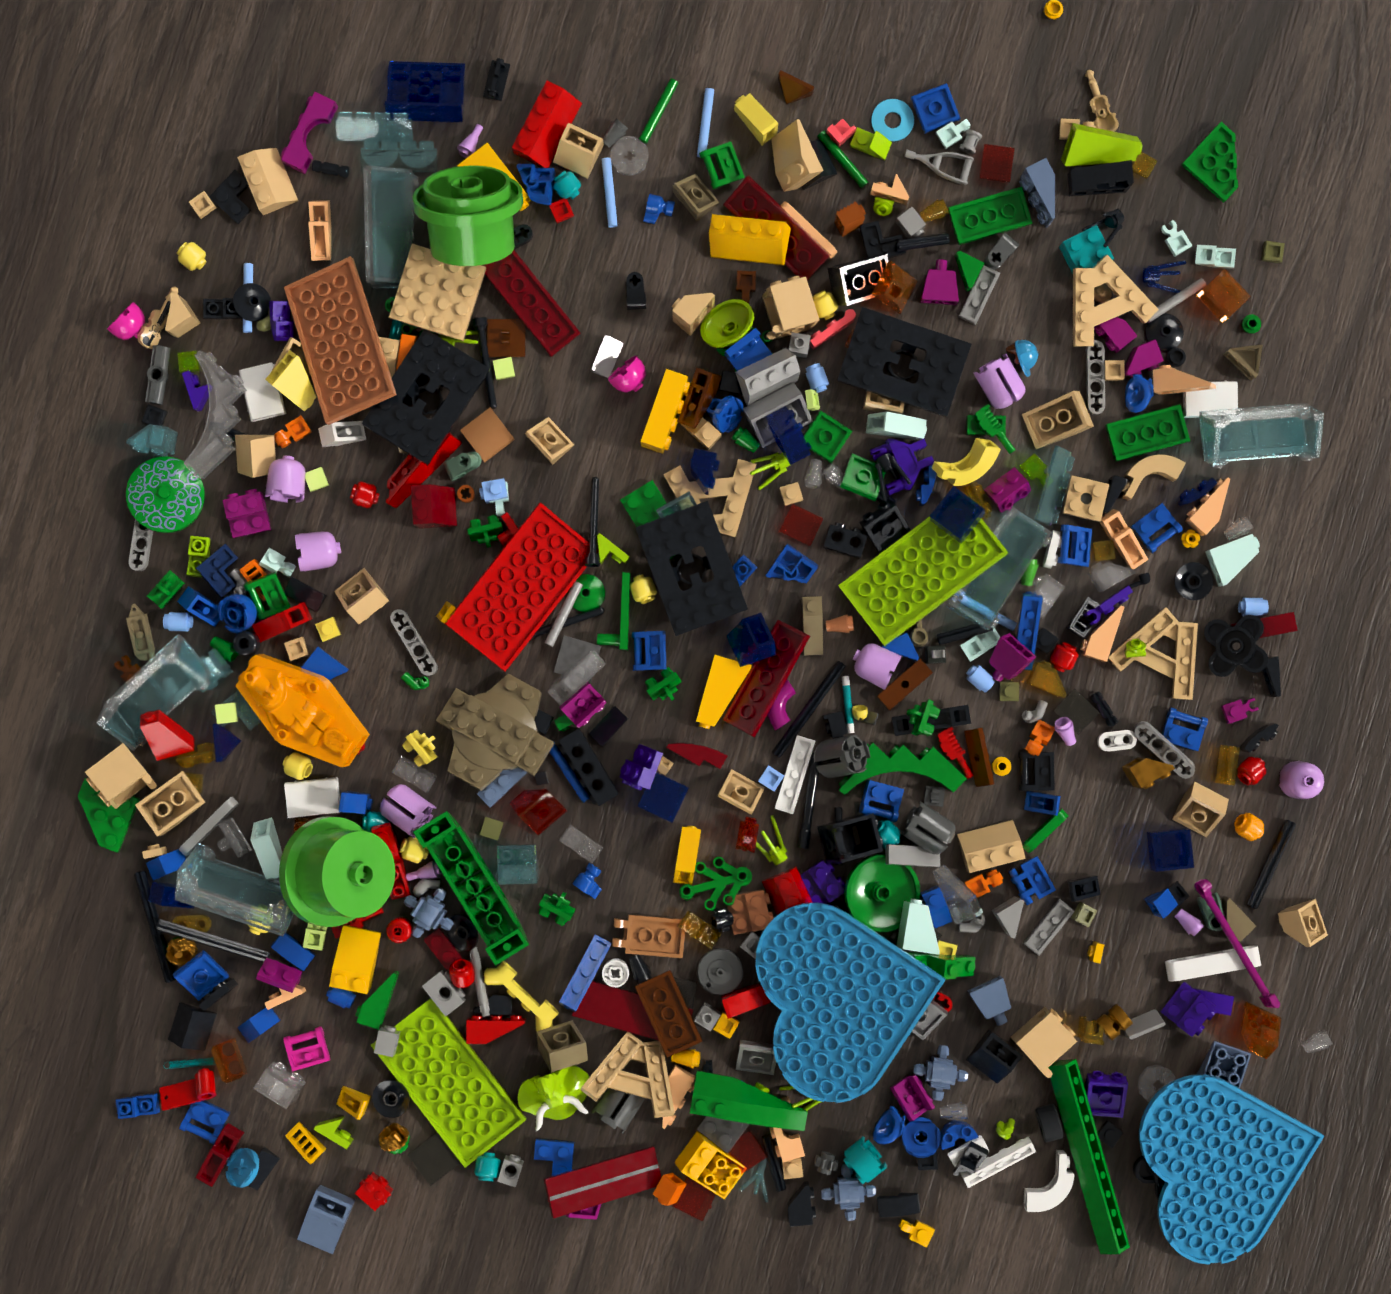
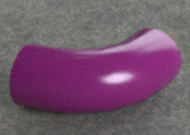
(777, 713)

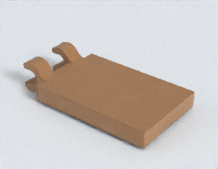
(650, 936)

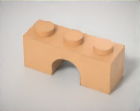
(788, 1146)

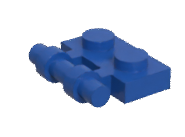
(1037, 877)

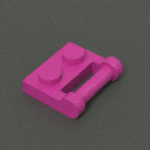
(307, 1055)

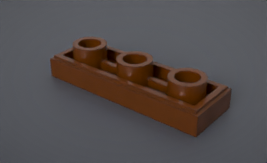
(913, 676)
(979, 757)

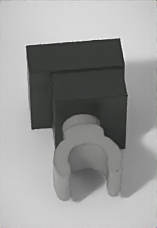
(935, 654)

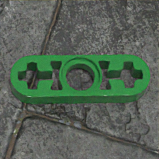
(1044, 831)

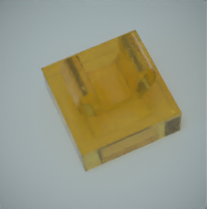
(197, 780)

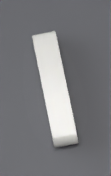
(1210, 963)

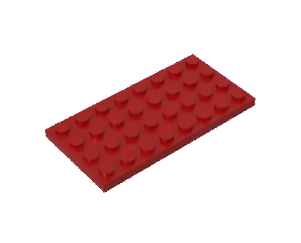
(520, 587)

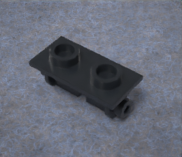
(496, 79)

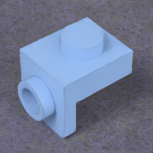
(493, 490)

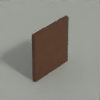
(506, 338)

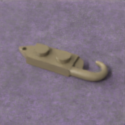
(140, 634)

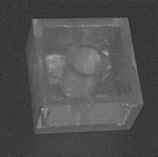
(280, 1084)

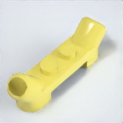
(504, 976)

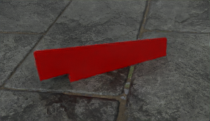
(414, 472)

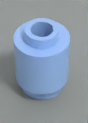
(817, 377)
(1253, 606)
(178, 621)
(980, 678)

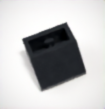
(994, 1057)

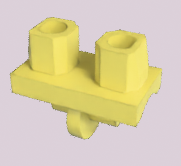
(422, 745)

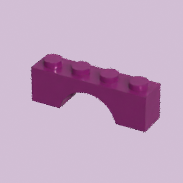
(318, 111)

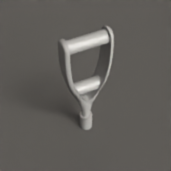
(937, 160)

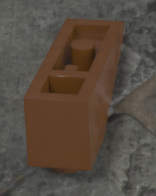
(700, 395)

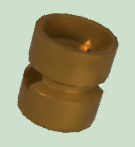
(1114, 1021)

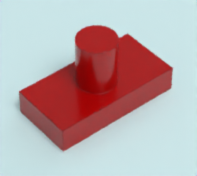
(505, 536)

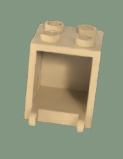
(789, 307)
(118, 777)
(1044, 1039)

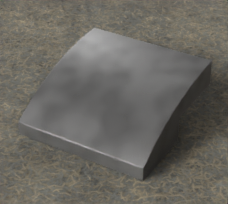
(571, 652)

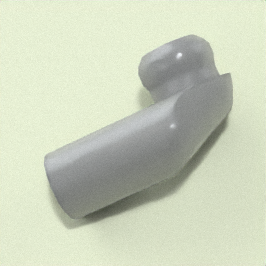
(973, 926)

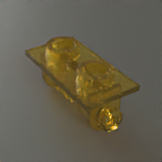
(976, 494)
(204, 755)
(1227, 765)

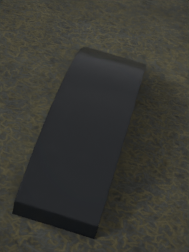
(947, 718)

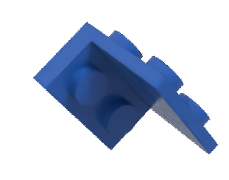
(747, 350)

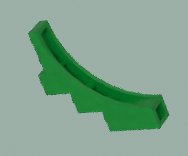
(929, 764)
(947, 965)

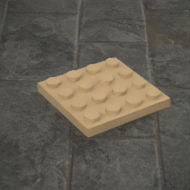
(436, 294)

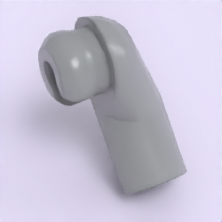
(240, 580)
(1035, 715)
(425, 884)

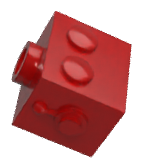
(374, 1191)

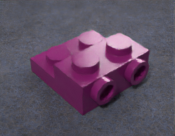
(246, 513)

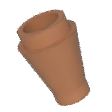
(840, 624)

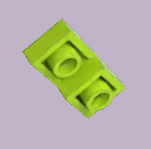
(198, 552)

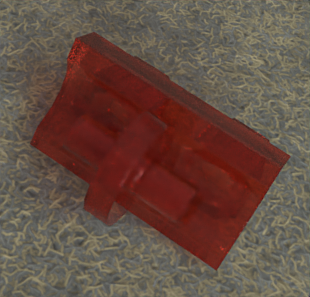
(747, 834)

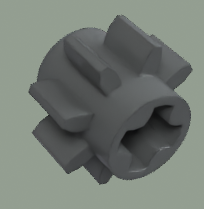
(826, 1162)

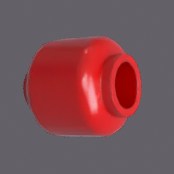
(364, 494)
(1064, 657)
(1251, 770)
(399, 923)
(461, 973)

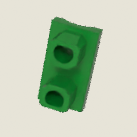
(487, 532)
(165, 589)
(665, 687)
(920, 715)
(557, 905)

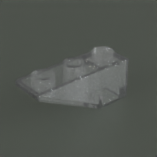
(575, 677)
(959, 898)

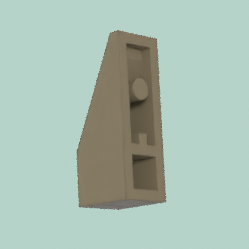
(813, 624)

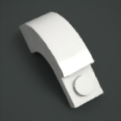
(1055, 1192)

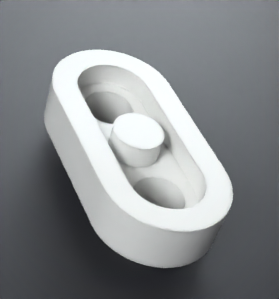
(1050, 555)
(1116, 740)

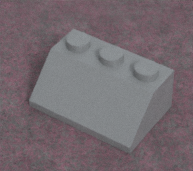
(768, 375)
(787, 396)

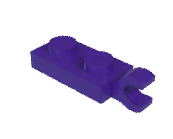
(1107, 605)

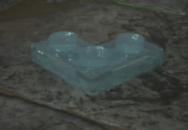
(243, 710)

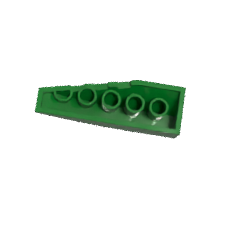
(739, 1102)

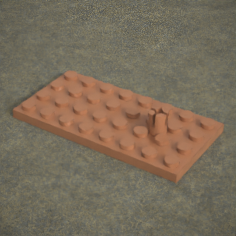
(339, 341)

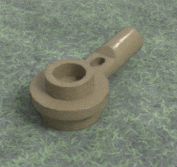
(919, 636)

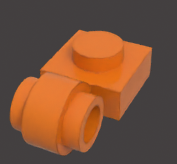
(296, 428)
(1041, 734)
(979, 885)

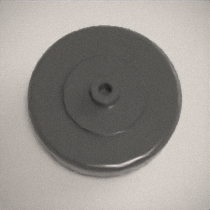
(720, 971)

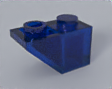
(703, 467)
(164, 895)

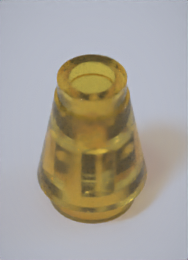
(934, 211)

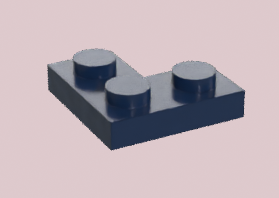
(213, 570)

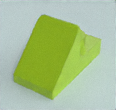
(870, 143)
(607, 547)
(330, 1130)

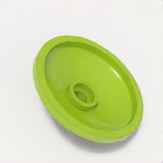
(727, 323)

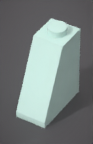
(896, 425)
(1231, 558)
(267, 847)
(917, 929)

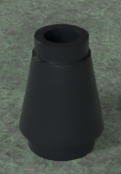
(639, 969)

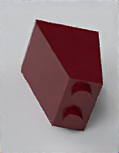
(433, 506)

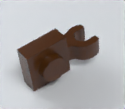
(746, 283)

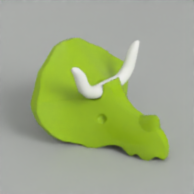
(554, 1094)

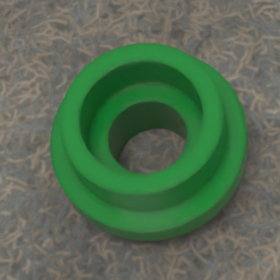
(1247, 328)

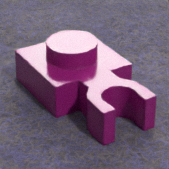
(1236, 710)

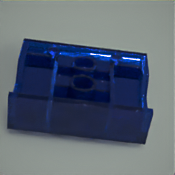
(426, 90)

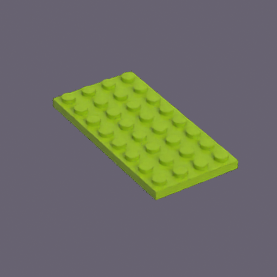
(918, 576)
(451, 1084)

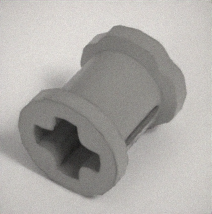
(970, 142)

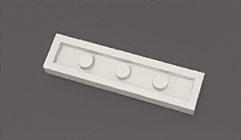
(794, 774)
(999, 1161)

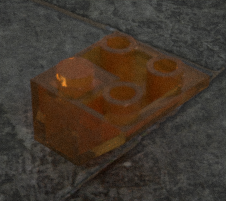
(894, 287)
(1260, 1030)

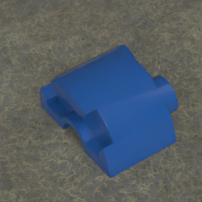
(955, 1130)

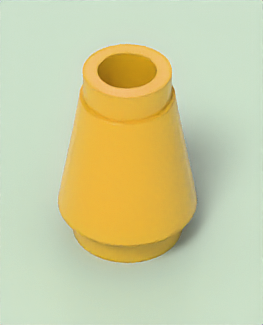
(688, 1058)

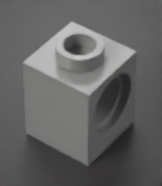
(911, 223)
(799, 344)
(707, 1016)
(387, 1041)
(510, 1178)

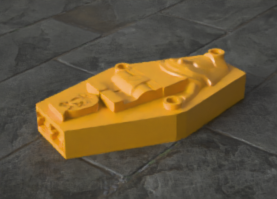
(302, 710)

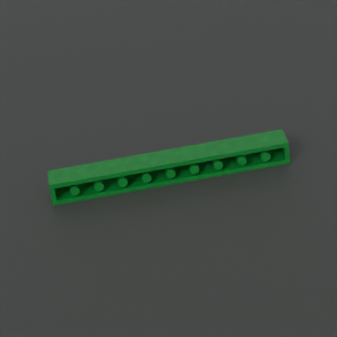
(1088, 1157)

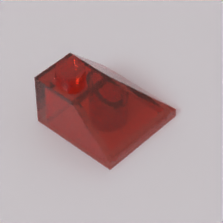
(538, 809)

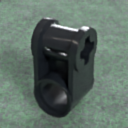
(635, 294)

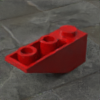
(282, 622)
(484, 1030)

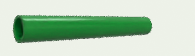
(658, 111)
(842, 159)

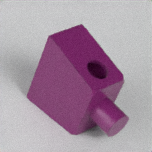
(940, 285)
(1010, 658)

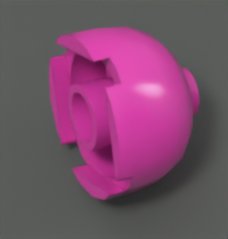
(128, 323)
(629, 376)

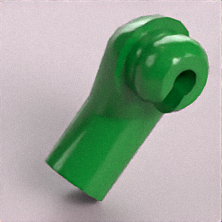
(415, 683)

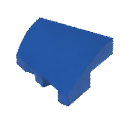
(538, 182)
(792, 566)
(324, 664)

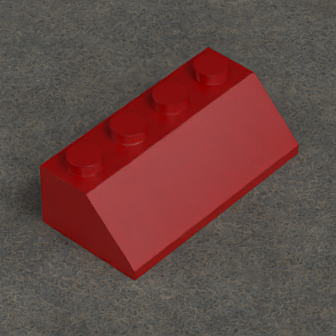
(545, 125)
(786, 890)

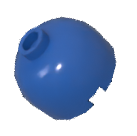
(237, 612)

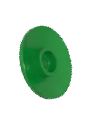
(595, 597)

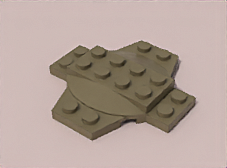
(494, 732)

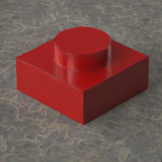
(561, 210)

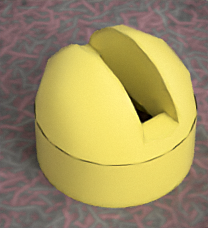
(859, 711)

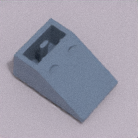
(1040, 186)
(1225, 1063)
(325, 1219)

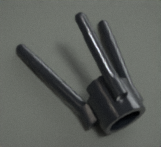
(1112, 220)
(887, 463)

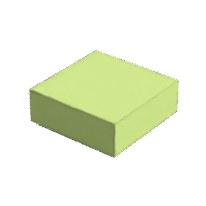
(503, 368)
(812, 400)
(316, 479)
(226, 713)

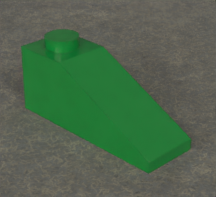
(375, 1007)

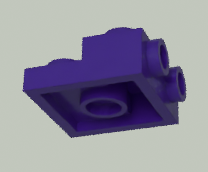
(642, 769)
(821, 883)
(1189, 1009)
(1106, 1093)

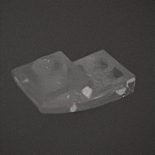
(415, 775)
(581, 843)

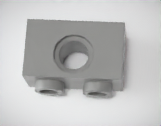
(444, 1003)

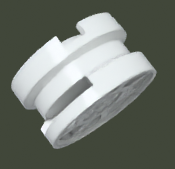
(615, 972)

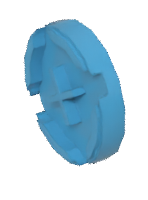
(242, 1167)

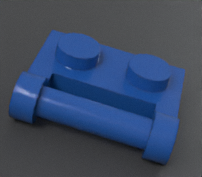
(1153, 522)
(1079, 545)
(654, 650)
(1181, 735)
(883, 794)
(208, 1115)

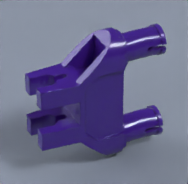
(906, 460)

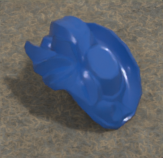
(1138, 393)
(889, 1126)

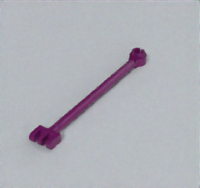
(1204, 888)

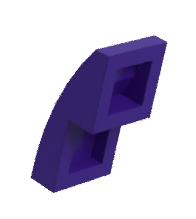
(280, 320)
(1222, 1001)

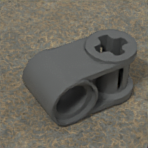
(1002, 250)

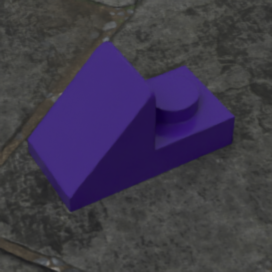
(197, 394)

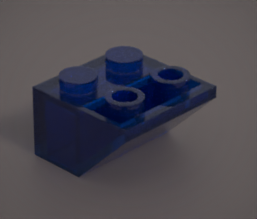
(751, 640)

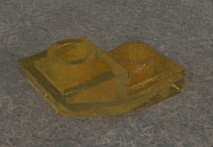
(699, 930)

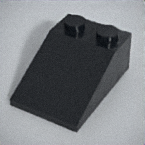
(856, 279)

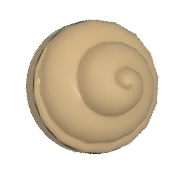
(1102, 293)

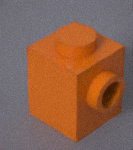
(669, 1189)

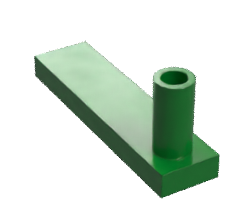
(622, 638)

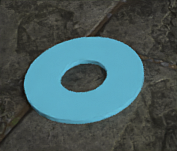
(898, 107)

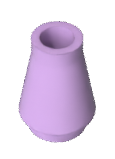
(1065, 729)
(1189, 922)

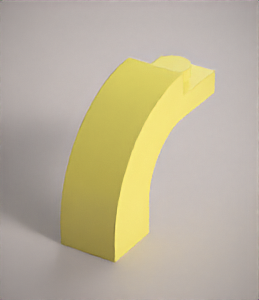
(970, 467)

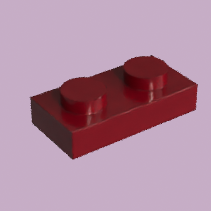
(442, 948)

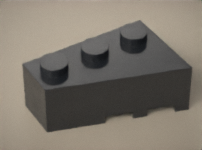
(1100, 179)

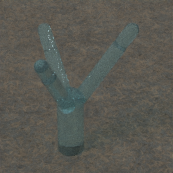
(759, 1175)

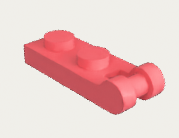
(832, 329)

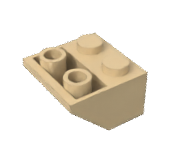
(578, 150)

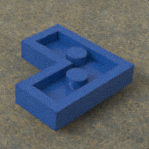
(557, 1151)

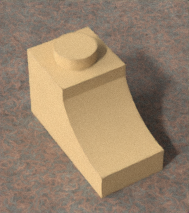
(704, 433)

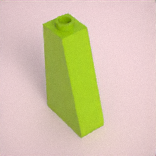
(1098, 146)

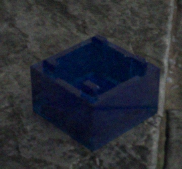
(788, 435)
(957, 514)
(663, 797)
(1170, 849)

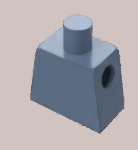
(992, 999)

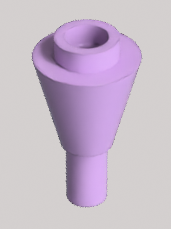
(469, 144)
(428, 871)

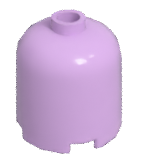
(286, 480)
(317, 550)
(875, 663)
(1294, 781)

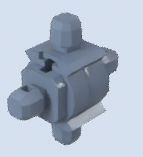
(428, 912)
(940, 1072)
(848, 1192)

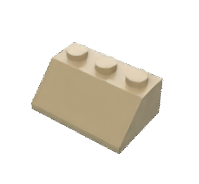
(268, 179)
(691, 310)
(991, 846)

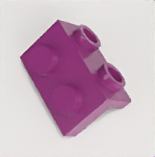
(1008, 489)
(583, 705)
(279, 975)
(912, 1096)

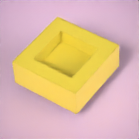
(328, 629)
(947, 948)

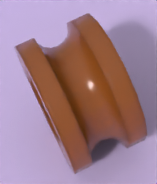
(471, 491)

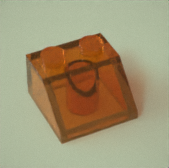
(1223, 295)

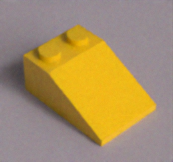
(355, 959)

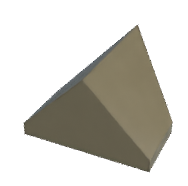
(1246, 359)

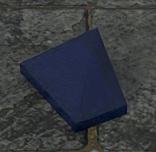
(224, 742)

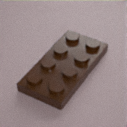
(668, 1013)

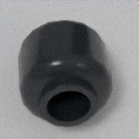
(240, 640)

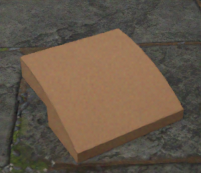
(487, 434)

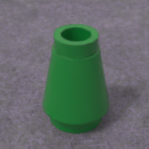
(745, 439)
(224, 648)

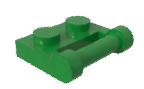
(727, 162)
(272, 592)

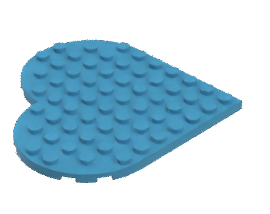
(841, 997)
(1222, 1165)

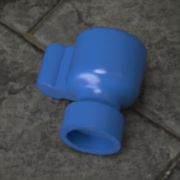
(655, 206)
(586, 882)

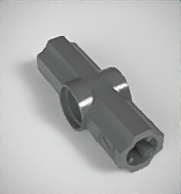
(159, 362)

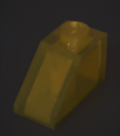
(1046, 679)

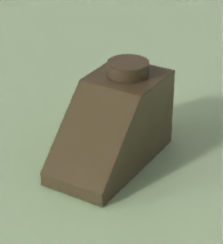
(1236, 918)

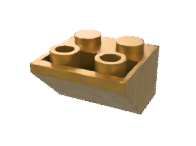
(1144, 771)

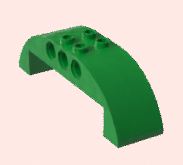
(473, 886)

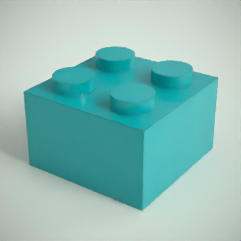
(1085, 249)

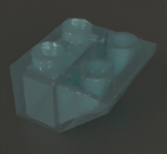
(154, 438)
(517, 864)

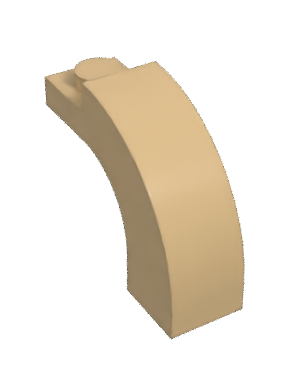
(1163, 465)

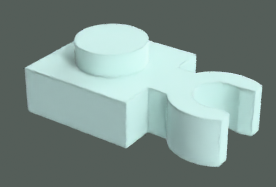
(1177, 241)

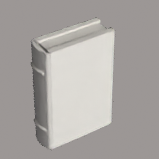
(261, 397)
(1223, 397)
(312, 797)

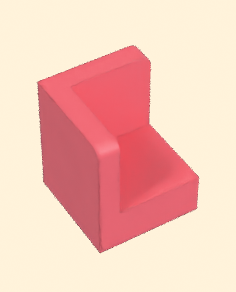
(840, 132)

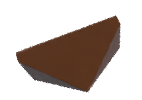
(794, 88)

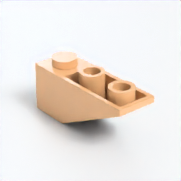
(1209, 511)
(680, 1083)

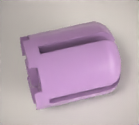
(1000, 382)
(412, 802)

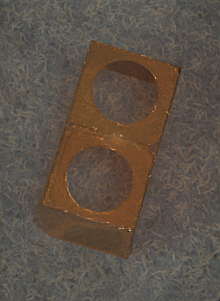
(223, 1067)

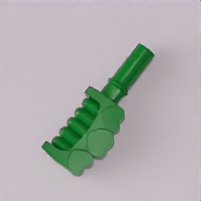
(992, 427)

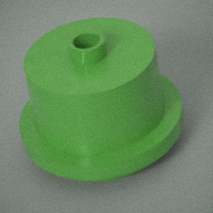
(469, 214)
(335, 872)

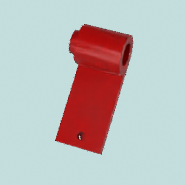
(189, 1091)

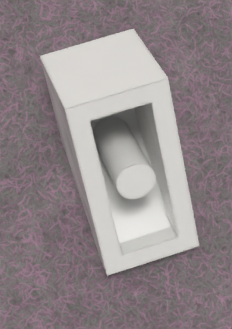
(341, 433)

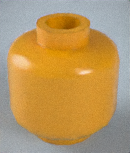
(1249, 826)

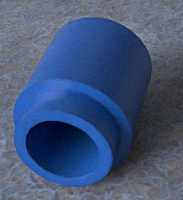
(341, 997)

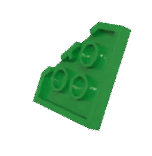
(1215, 162)
(107, 823)

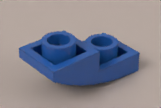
(924, 491)
(743, 569)
(293, 951)
(137, 1105)

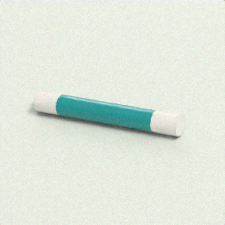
(847, 704)

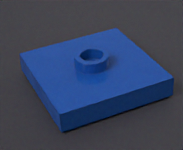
(935, 108)
(200, 975)

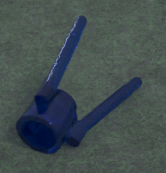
(1153, 274)

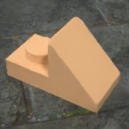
(896, 193)
(276, 999)

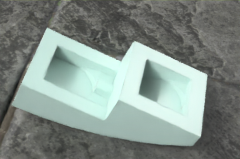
(1215, 257)
(980, 644)

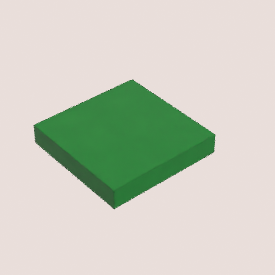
(826, 436)
(861, 477)

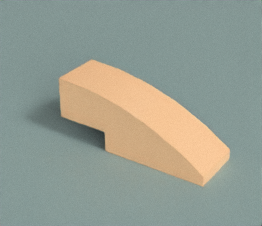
(320, 230)
(1123, 539)

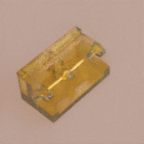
(1088, 1033)

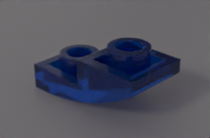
(1192, 494)

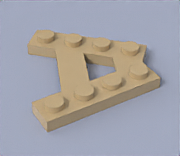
(1087, 315)
(735, 488)
(1180, 668)
(653, 1087)

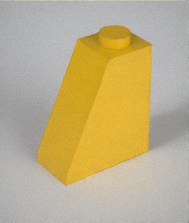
(687, 855)

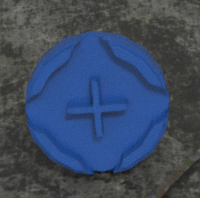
(726, 414)

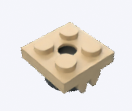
(1085, 498)

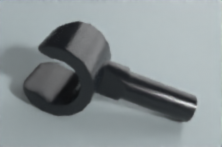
(1144, 579)

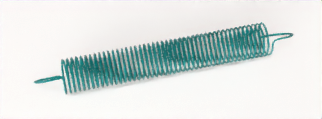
(193, 1063)

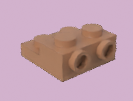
(750, 911)

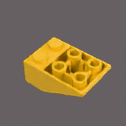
(708, 1165)

